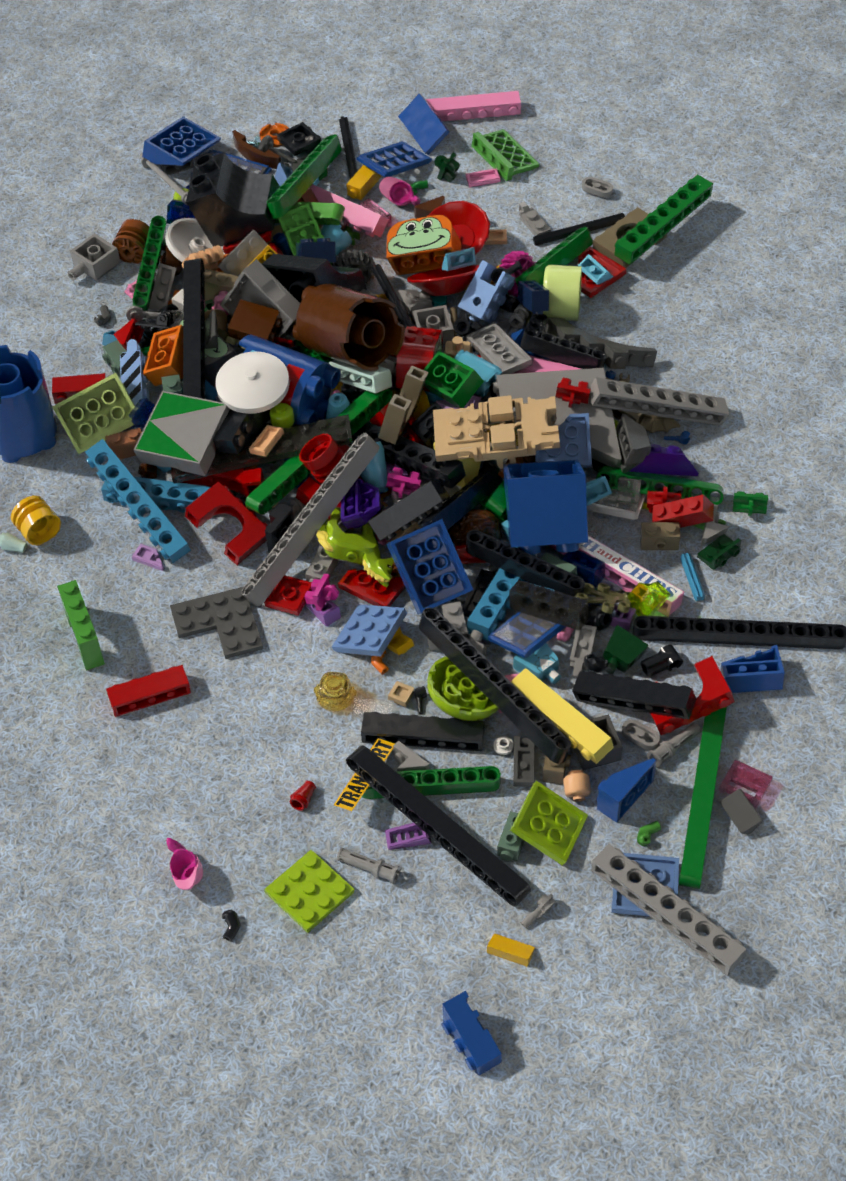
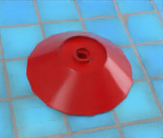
(468, 221)
(443, 282)

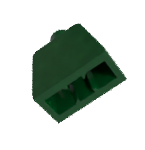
(623, 650)

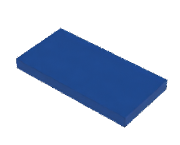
(423, 124)

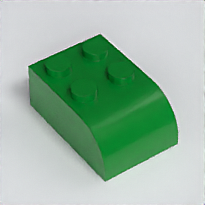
(451, 379)

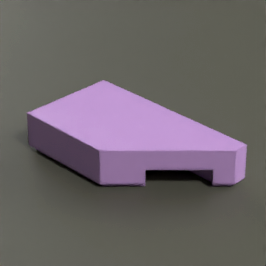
(148, 556)

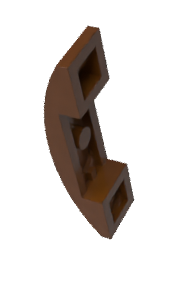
(251, 153)

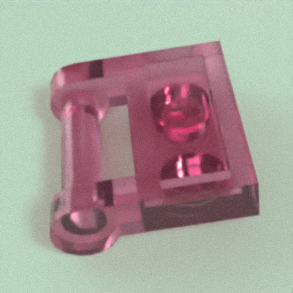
(748, 778)

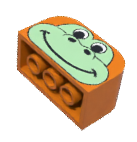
(421, 244)

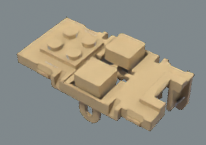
(463, 436)

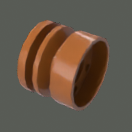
(131, 240)

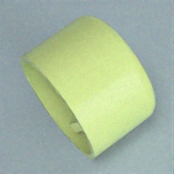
(564, 291)

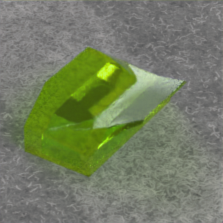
(648, 598)

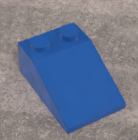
(624, 789)

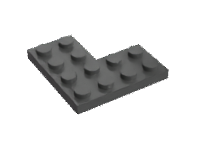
(223, 611)

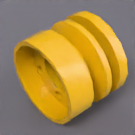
(35, 520)

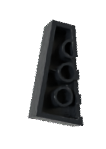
(238, 430)
(408, 509)

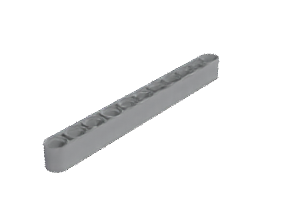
(310, 520)

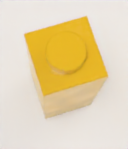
(362, 183)

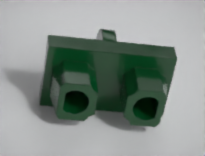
(447, 167)

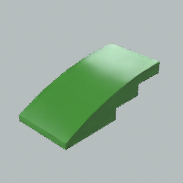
(298, 225)

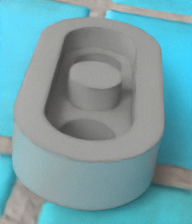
(597, 187)
(641, 734)

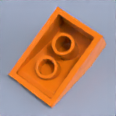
(165, 355)

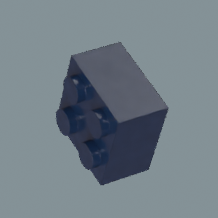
(321, 249)

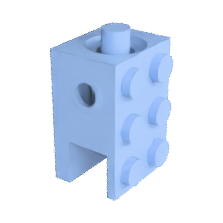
(483, 298)

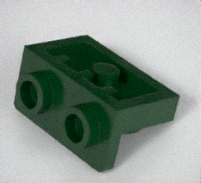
(720, 551)

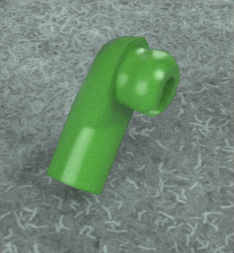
(645, 832)

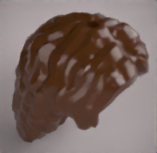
(475, 520)

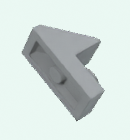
(713, 529)
(408, 759)

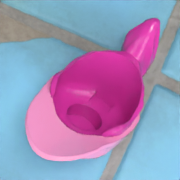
(398, 191)
(184, 865)

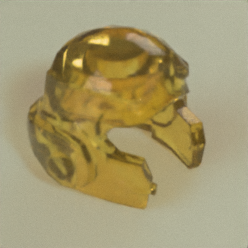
(334, 691)

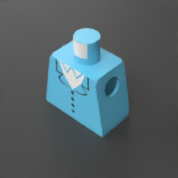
(541, 663)

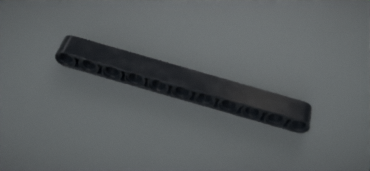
(194, 329)
(740, 632)
(495, 685)
(438, 826)

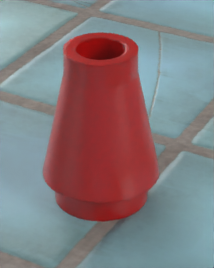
(301, 797)

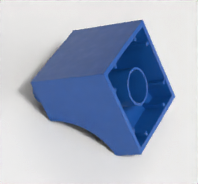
(546, 505)

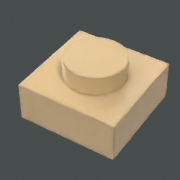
(401, 693)

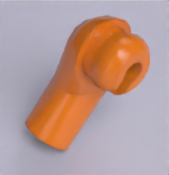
(377, 662)

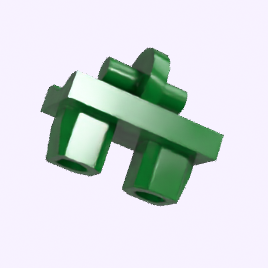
(750, 503)

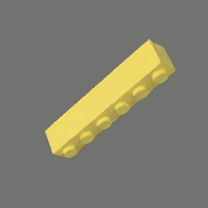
(575, 726)

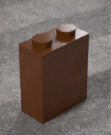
(254, 320)

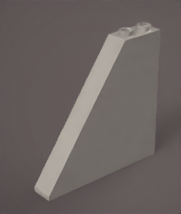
(544, 385)

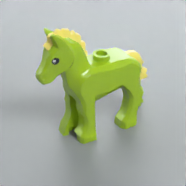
(355, 548)

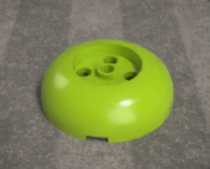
(457, 693)

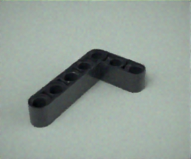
(558, 348)

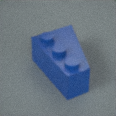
(754, 673)
(470, 1035)

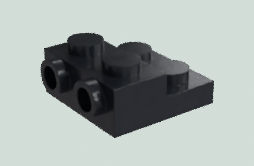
(299, 139)
(424, 425)
(280, 520)

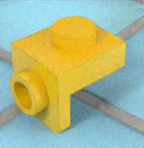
(400, 643)

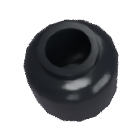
(598, 618)

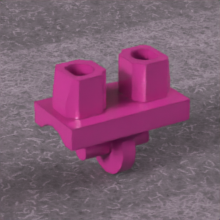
(403, 484)
(321, 592)

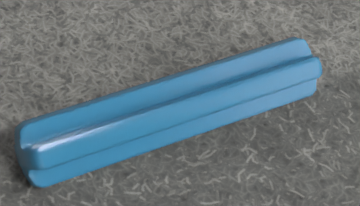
(692, 577)

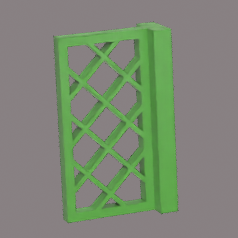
(497, 158)

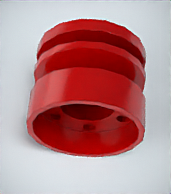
(321, 456)

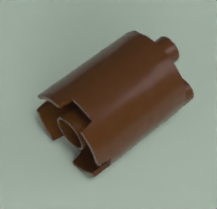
(348, 326)

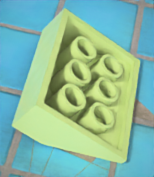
(96, 412)

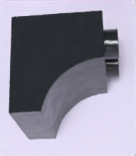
(229, 199)
(300, 272)

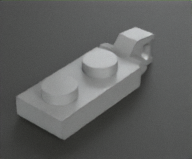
(532, 220)
(581, 647)

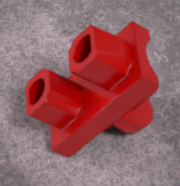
(571, 393)
(659, 497)

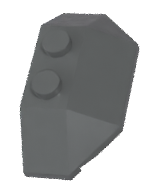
(632, 443)

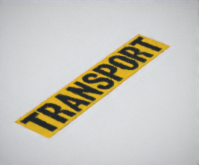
(357, 786)

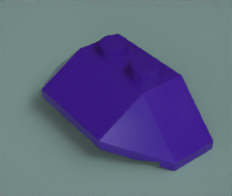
(667, 461)
(359, 504)

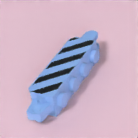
(131, 371)

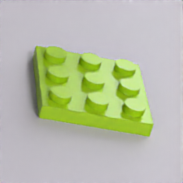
(549, 823)
(309, 891)

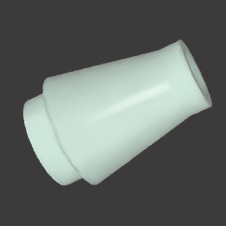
(12, 543)

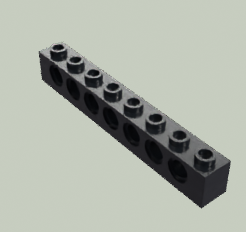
(416, 457)

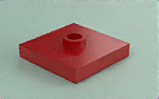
(289, 595)

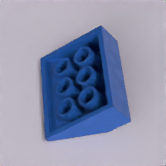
(178, 143)
(429, 566)

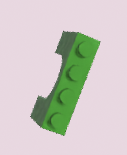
(81, 624)

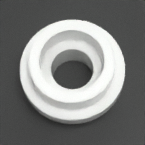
(503, 750)

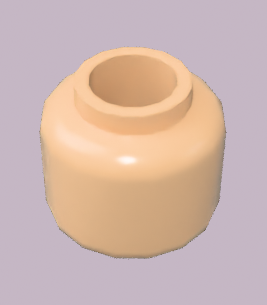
(577, 785)

